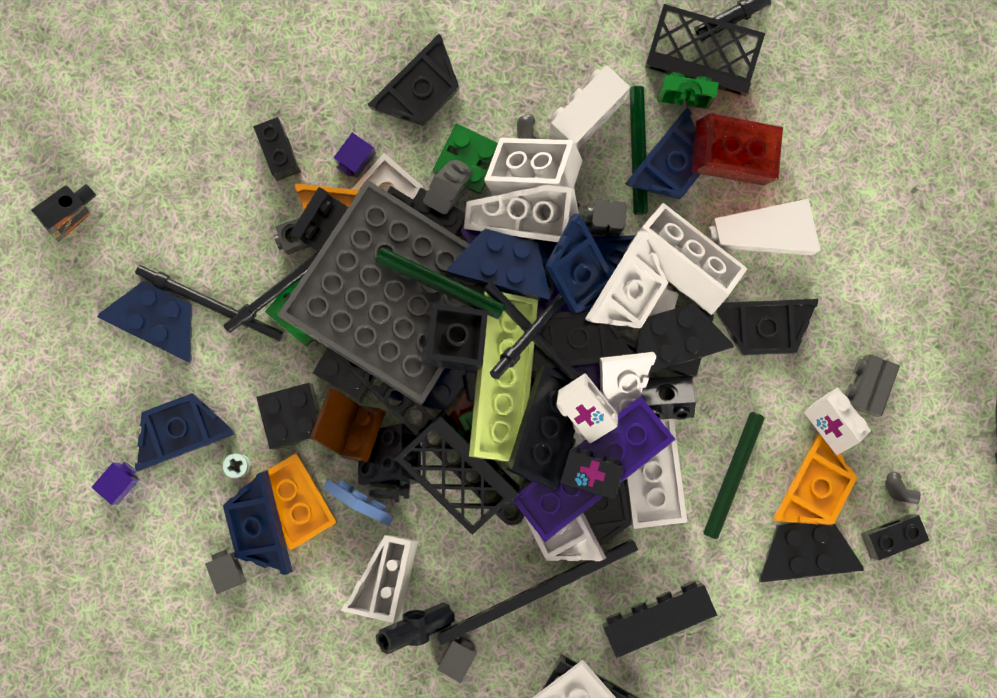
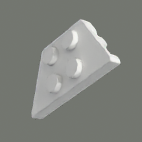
(631, 288)
(572, 543)

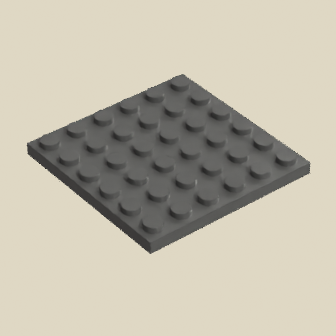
(370, 309)

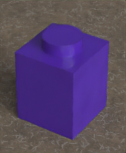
(354, 156)
(116, 482)

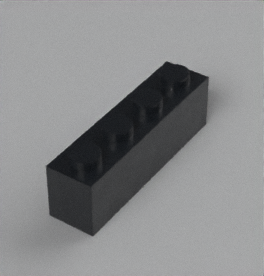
(660, 619)

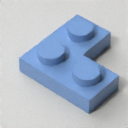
(358, 501)

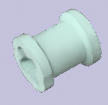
(229, 463)

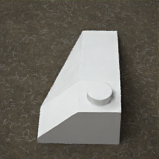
(525, 213)

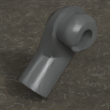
(525, 127)
(898, 490)

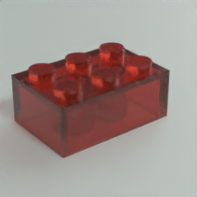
(737, 149)

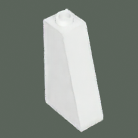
(773, 229)

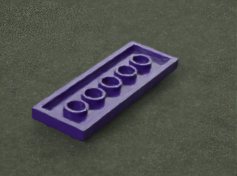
(633, 442)

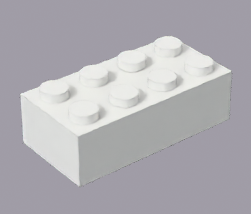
(692, 259)

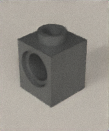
(282, 238)
(225, 571)
(457, 659)

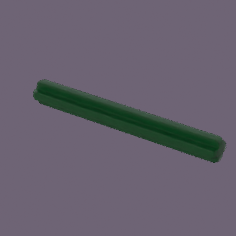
(638, 144)
(439, 283)
(734, 475)

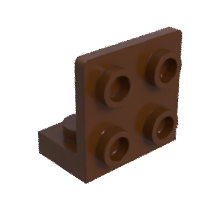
(347, 427)

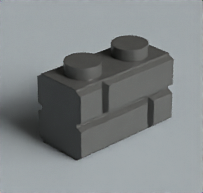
(448, 186)
(606, 217)
(872, 384)

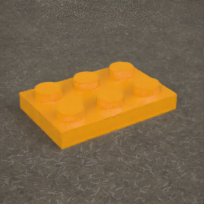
(299, 502)

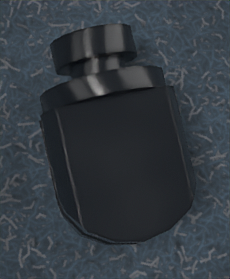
(400, 490)

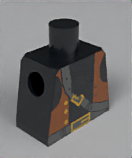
(64, 210)

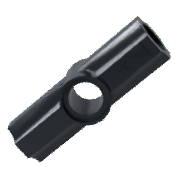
(415, 628)

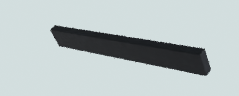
(535, 592)

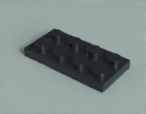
(543, 433)

